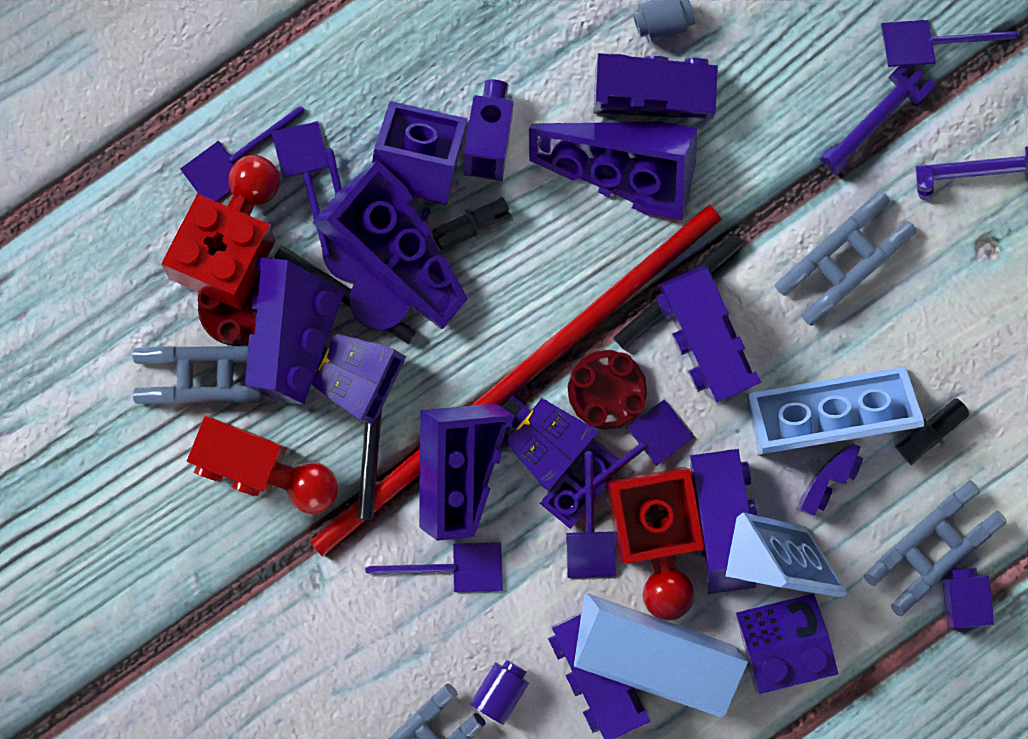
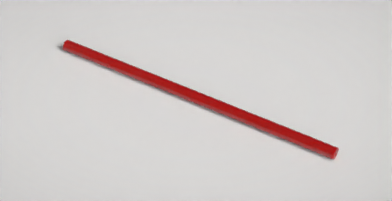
(536, 363)

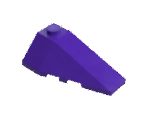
(634, 160)
(386, 236)

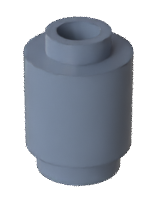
(663, 18)

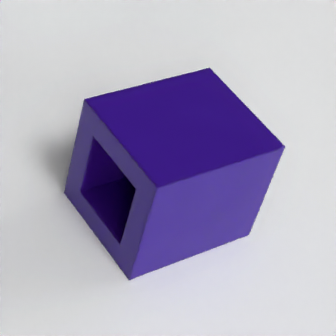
(967, 599)

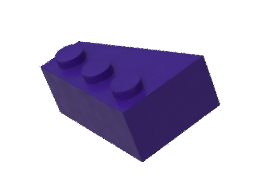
(655, 86)
(290, 329)
(706, 335)
(456, 466)
(720, 498)
(612, 705)

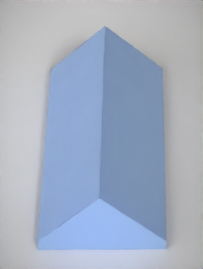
(833, 410)
(780, 556)
(657, 656)

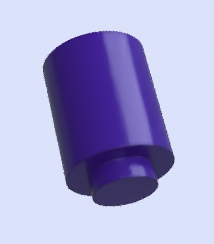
(500, 691)

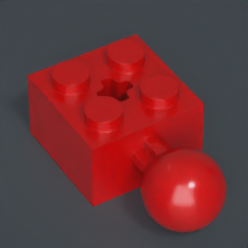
(214, 226)
(258, 466)
(667, 591)

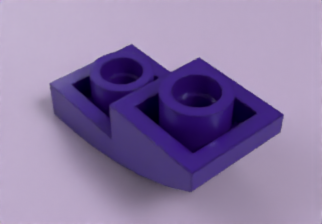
(839, 468)
(561, 499)

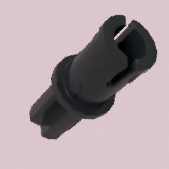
(472, 224)
(934, 430)

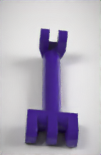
(905, 87)
(928, 173)

